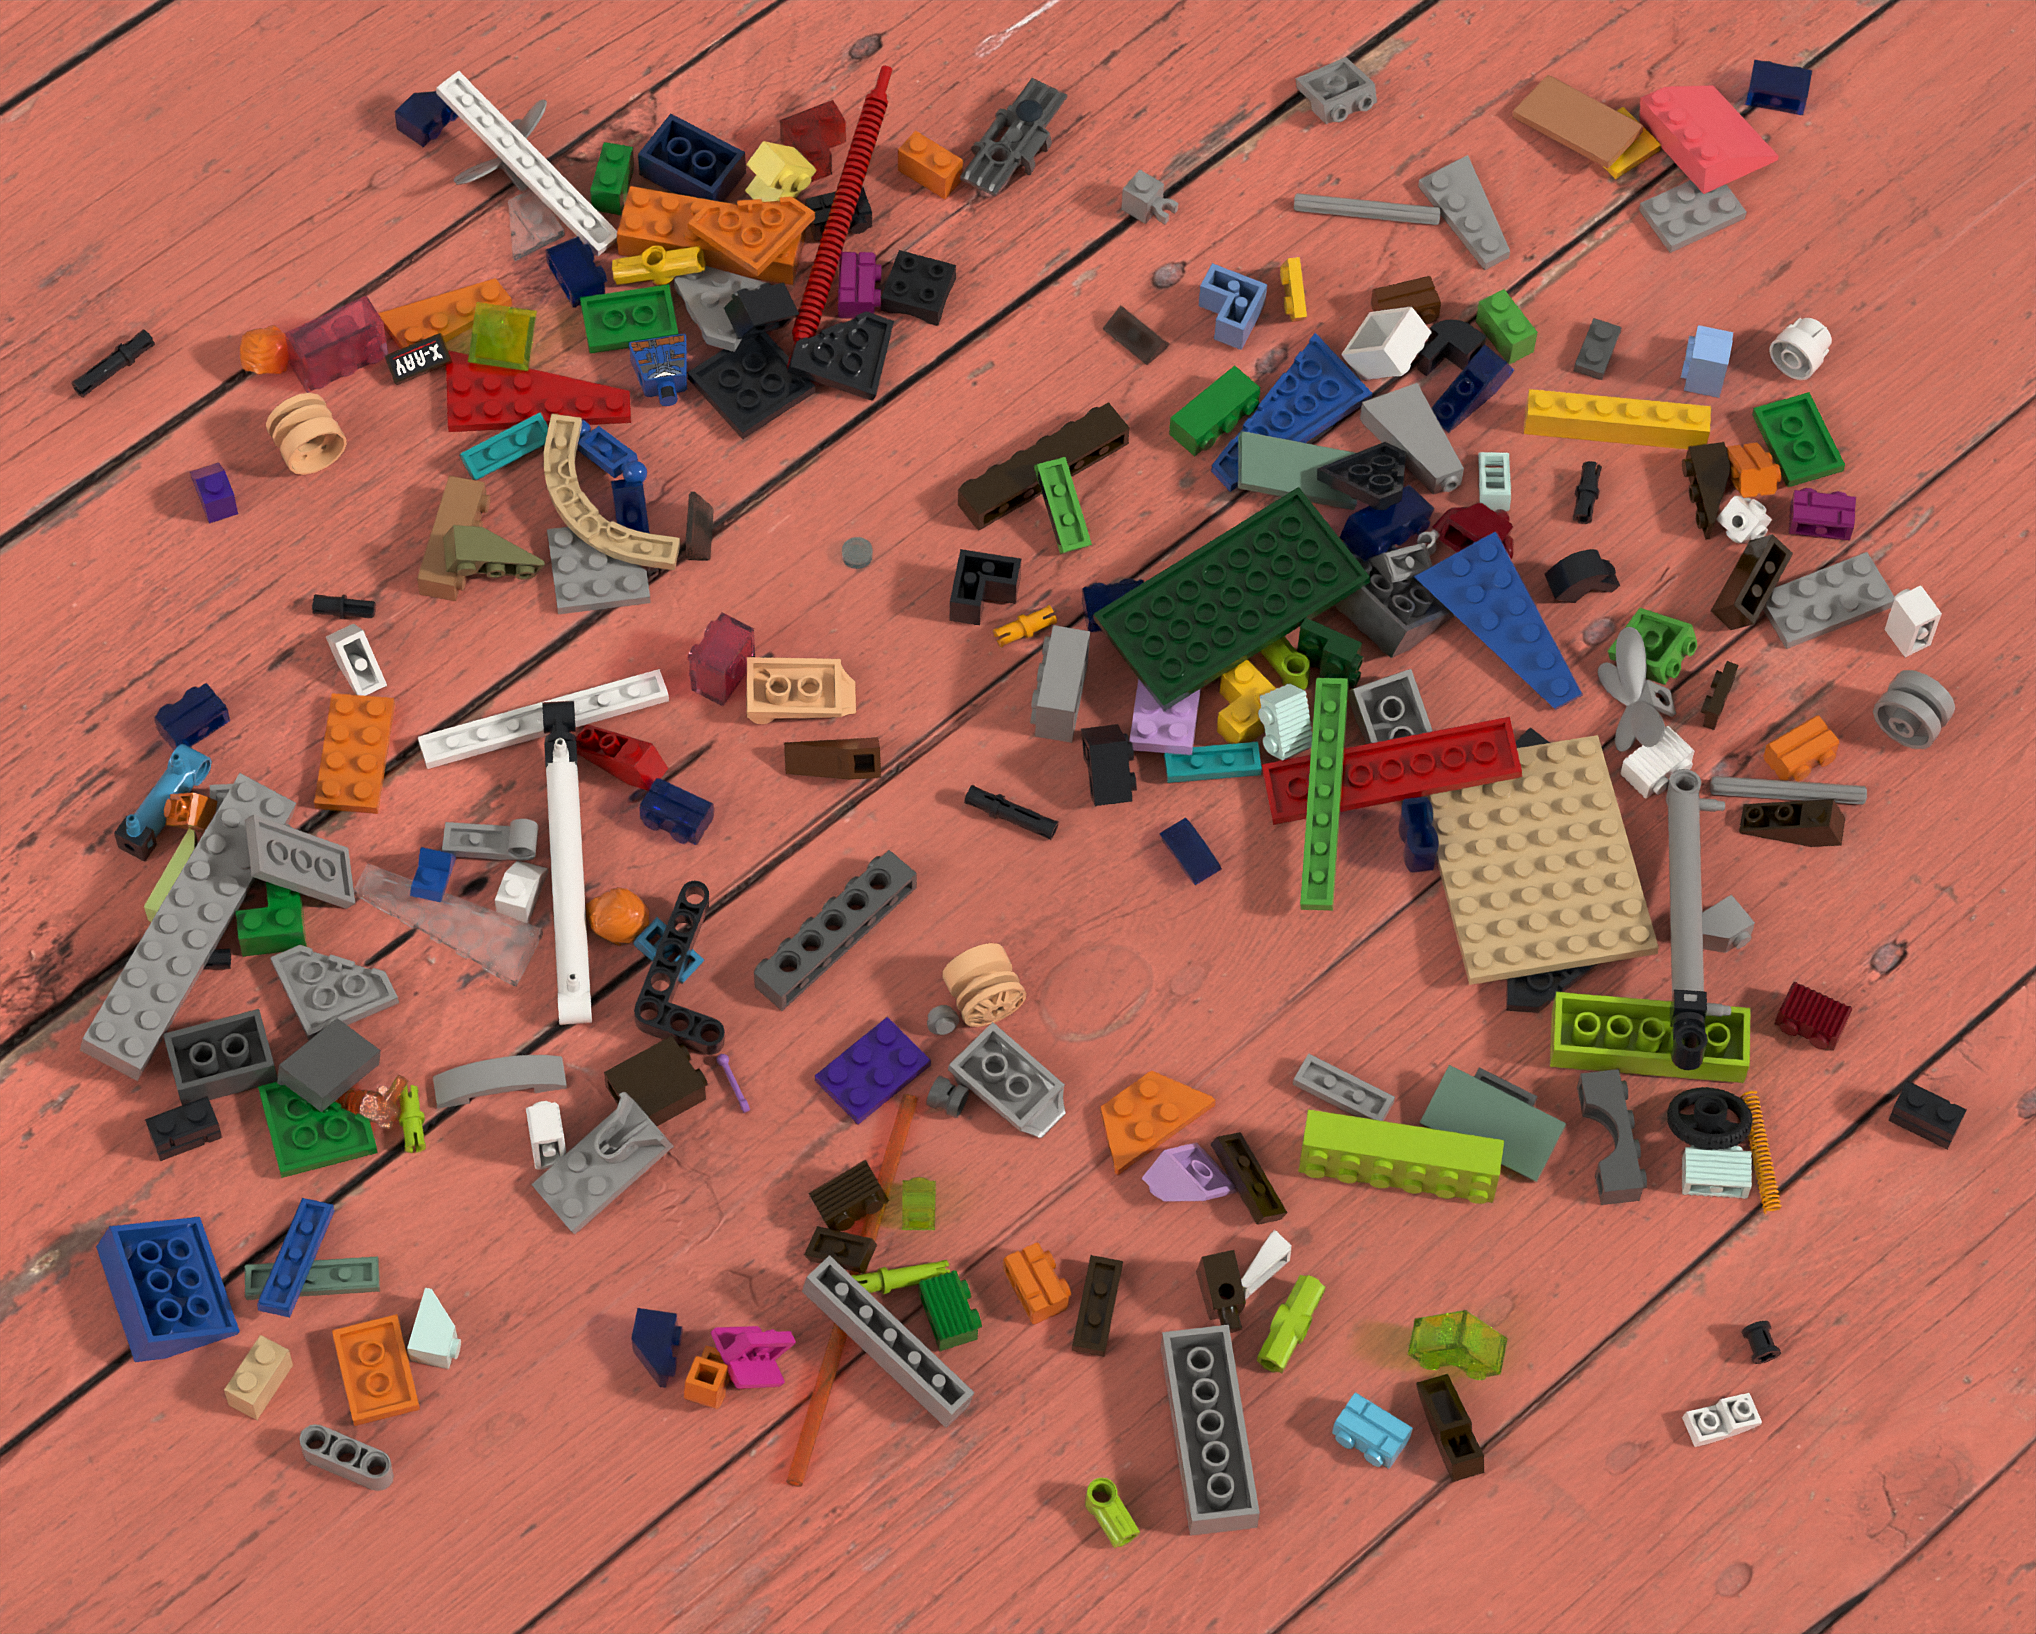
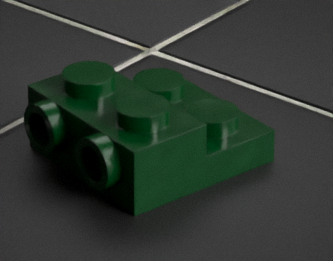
(1330, 652)

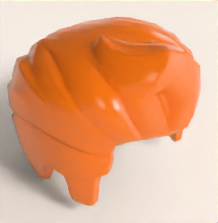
(264, 351)
(617, 915)

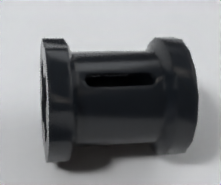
(1761, 1342)

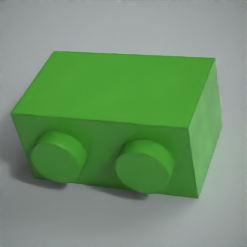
(1506, 326)

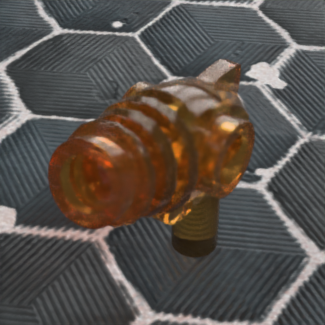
(376, 1105)

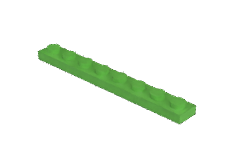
(1324, 794)

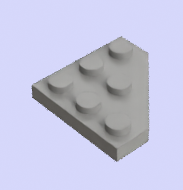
(706, 296)
(590, 578)
(331, 988)

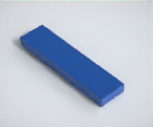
(295, 1257)

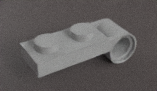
(492, 841)

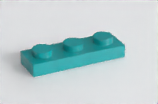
(505, 447)
(1214, 763)

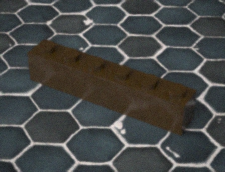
(1015, 481)

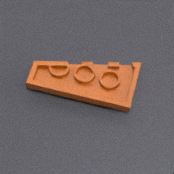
(444, 314)

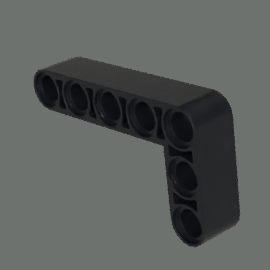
(671, 973)

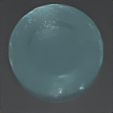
(857, 553)

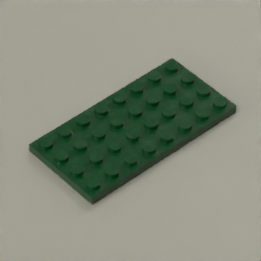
(1231, 598)

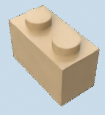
(258, 1377)

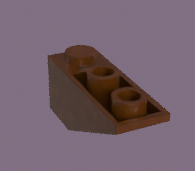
(834, 758)

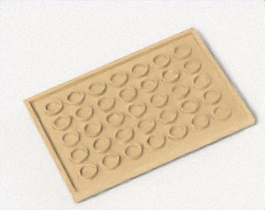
(1541, 867)

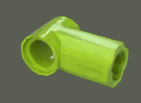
(1286, 660)
(1112, 1514)

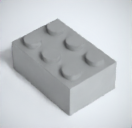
(1060, 683)

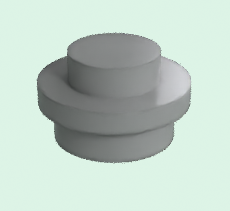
(942, 1020)

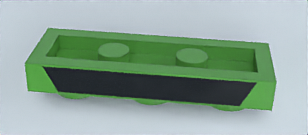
(1062, 505)

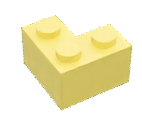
(779, 172)

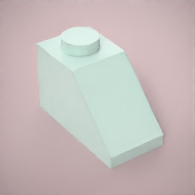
(433, 1334)

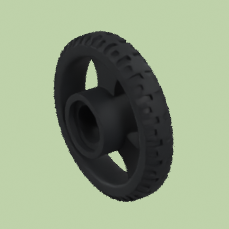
(1708, 1124)

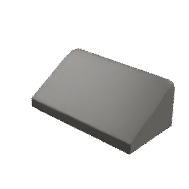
(1402, 563)

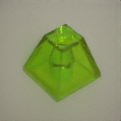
(502, 336)

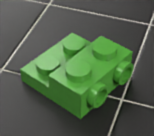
(1664, 641)

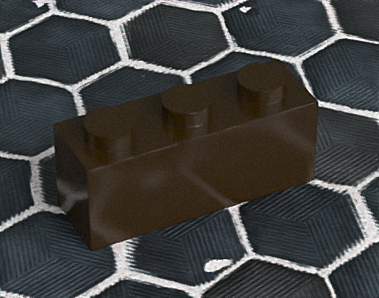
(1751, 582)

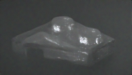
(531, 224)

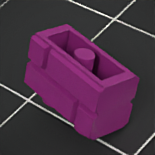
(857, 284)
(1822, 514)

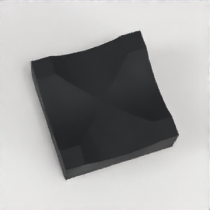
(918, 287)

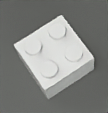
(1386, 343)

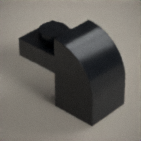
(1450, 340)
(1579, 574)

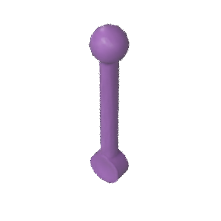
(723, 1060)

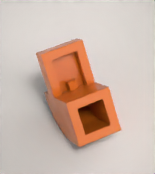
(707, 1379)

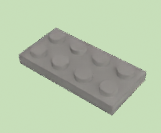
(1827, 600)
(299, 861)

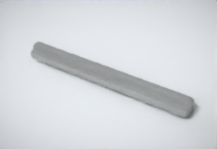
(1367, 209)
(1787, 790)

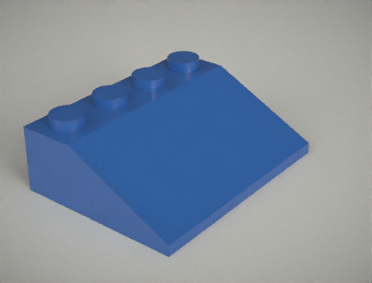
(166, 1287)

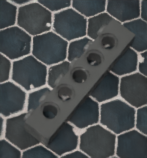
(785, 987)

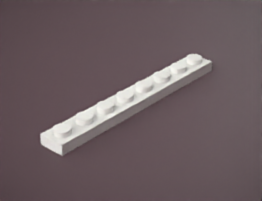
(527, 163)
(527, 722)

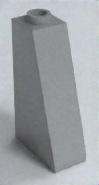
(1409, 424)

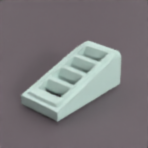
(1494, 477)

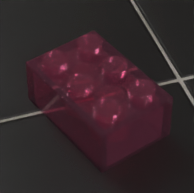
(336, 344)

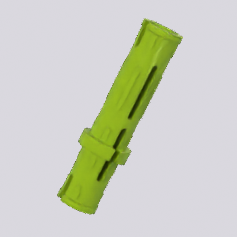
(886, 1279)

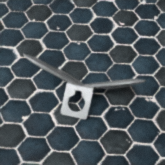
(525, 127)
(1629, 687)

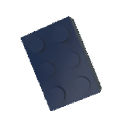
(691, 161)

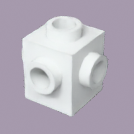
(1744, 519)

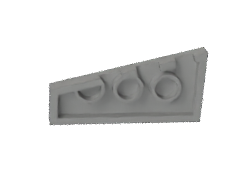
(1467, 210)

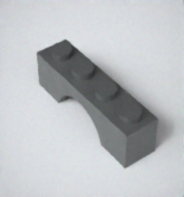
(1603, 1100)

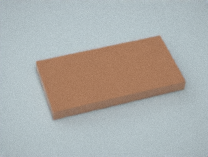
(1578, 121)

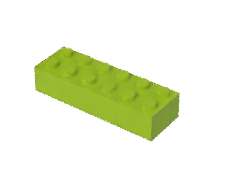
(1638, 1038)
(1401, 1156)

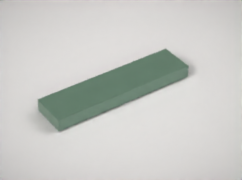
(324, 1277)

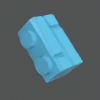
(1371, 1431)

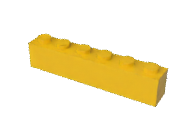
(1616, 419)

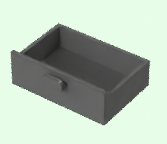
(328, 1064)

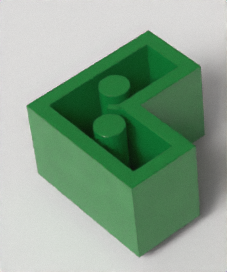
(272, 927)

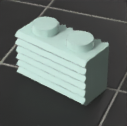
(1285, 721)
(1716, 1172)

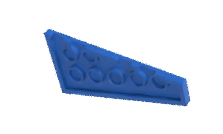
(1493, 602)

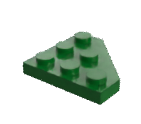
(311, 1138)

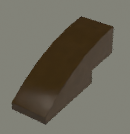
(1451, 1427)

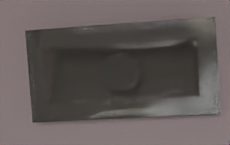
(1135, 335)
(699, 528)

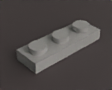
(1342, 1089)

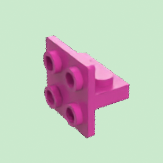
(752, 1354)

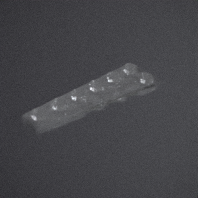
(473, 931)

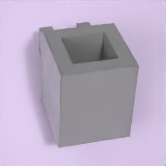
(1144, 198)

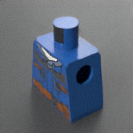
(661, 366)

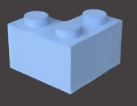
(1707, 361)

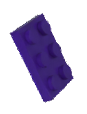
(872, 1070)

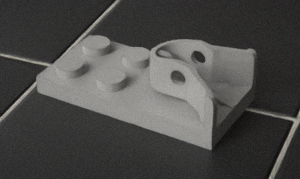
(602, 1164)

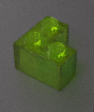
(1458, 1341)

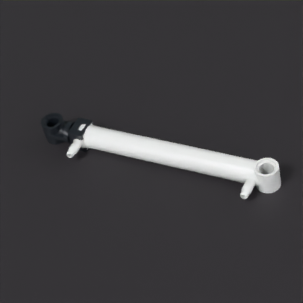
(566, 863)

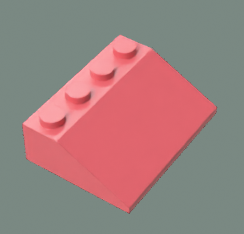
(1704, 135)

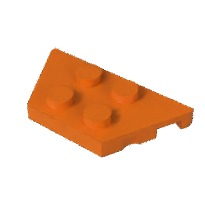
(1148, 1116)

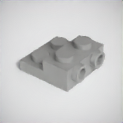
(1337, 90)

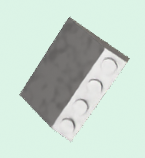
(1394, 613)

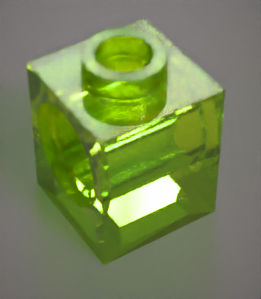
(918, 1204)

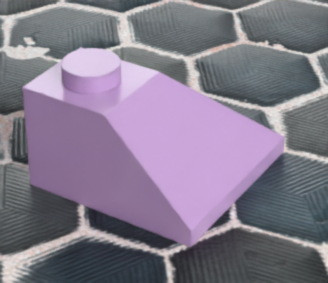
(1187, 1175)

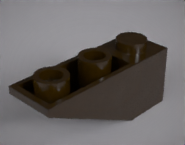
(1708, 476)
(1795, 822)

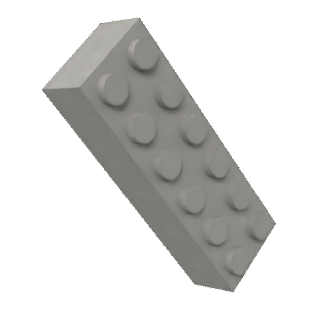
(1209, 1430)

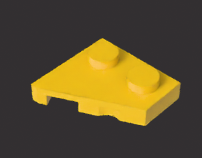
(1293, 285)

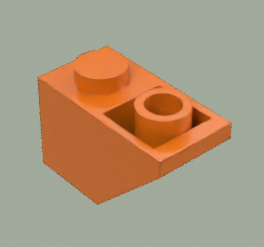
(189, 811)

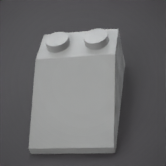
(1389, 708)

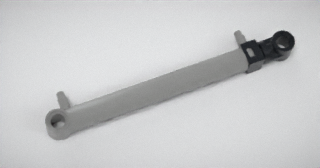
(1687, 969)

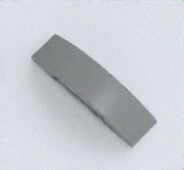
(499, 1076)

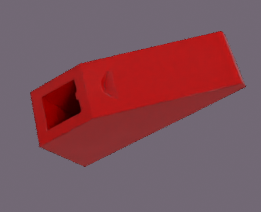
(621, 756)

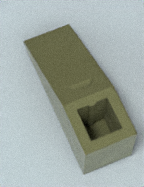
(480, 551)

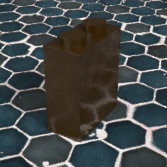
(659, 1081)

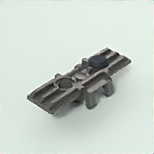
(1026, 134)

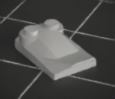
(1010, 1081)

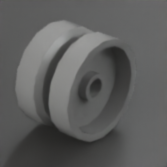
(1914, 709)

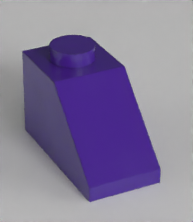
(214, 492)

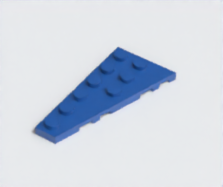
(1300, 404)

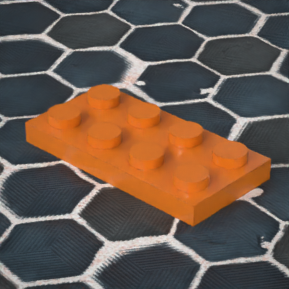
(354, 753)

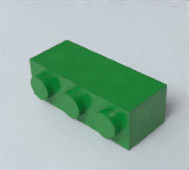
(1215, 411)

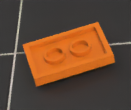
(375, 1370)

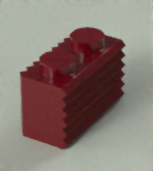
(1813, 1016)

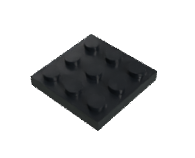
(750, 384)

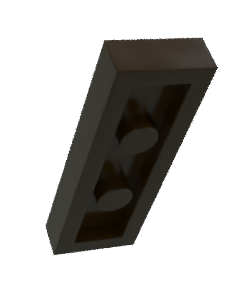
(1248, 1178)
(1097, 1306)

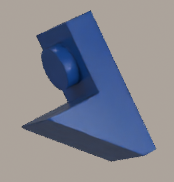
(432, 874)

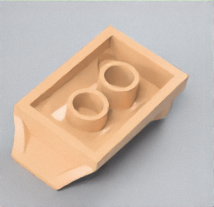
(797, 689)

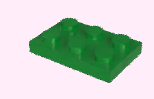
(627, 317)
(1798, 439)

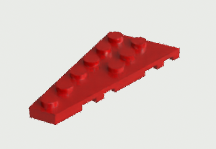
(501, 397)

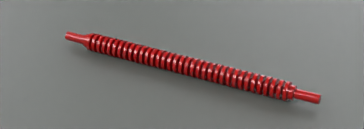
(842, 209)

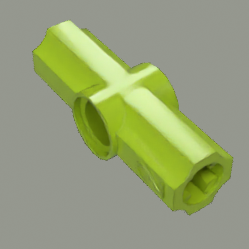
(1291, 1323)

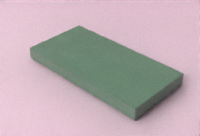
(1282, 465)
(1479, 1109)

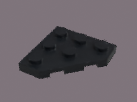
(845, 355)
(1369, 476)
(1537, 991)

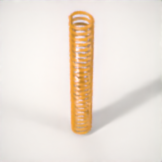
(1757, 1158)

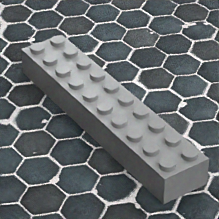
(182, 933)

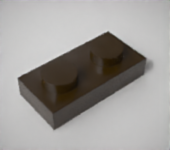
(1722, 684)
(847, 1249)

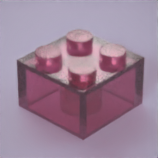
(721, 658)

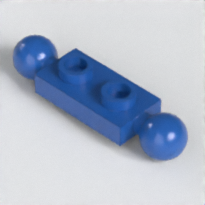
(610, 454)

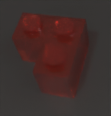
(813, 135)

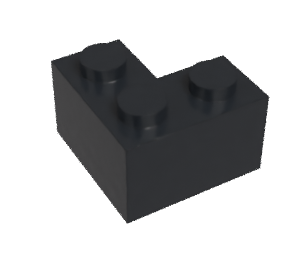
(981, 578)
(1107, 759)

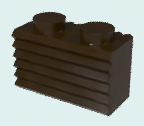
(849, 1197)

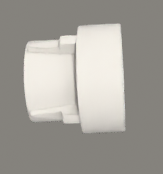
(1801, 348)

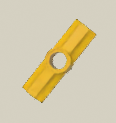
(658, 265)

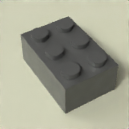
(220, 1057)

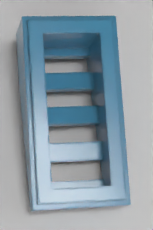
(642, 944)

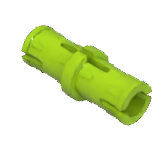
(412, 1120)

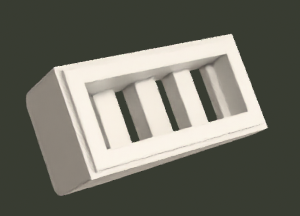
(1268, 1261)

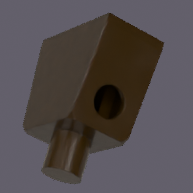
(1218, 1277)

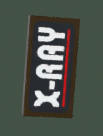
(418, 359)

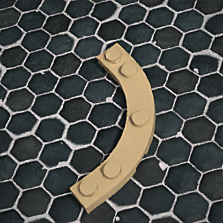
(583, 516)

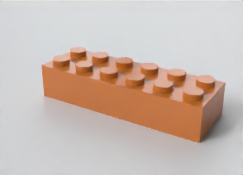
(663, 219)

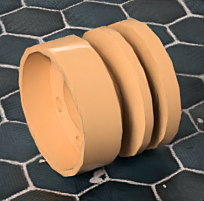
(306, 433)
(984, 985)

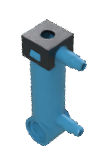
(139, 831)

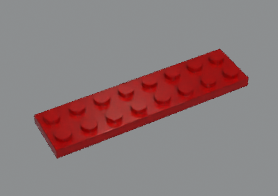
(1402, 768)

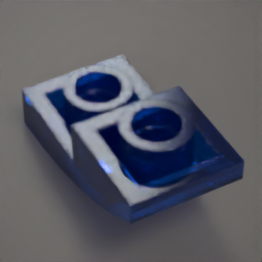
(1190, 851)

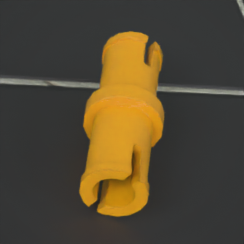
(1025, 626)

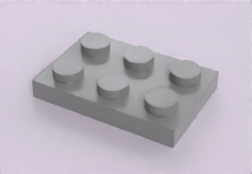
(1689, 215)

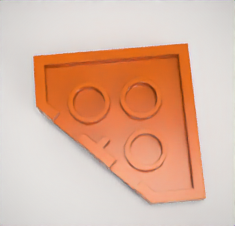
(752, 229)

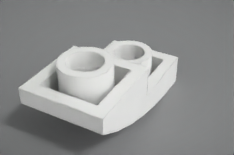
(1722, 1420)

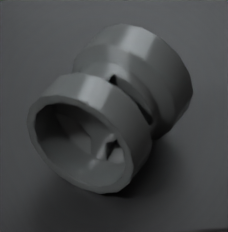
(947, 1096)

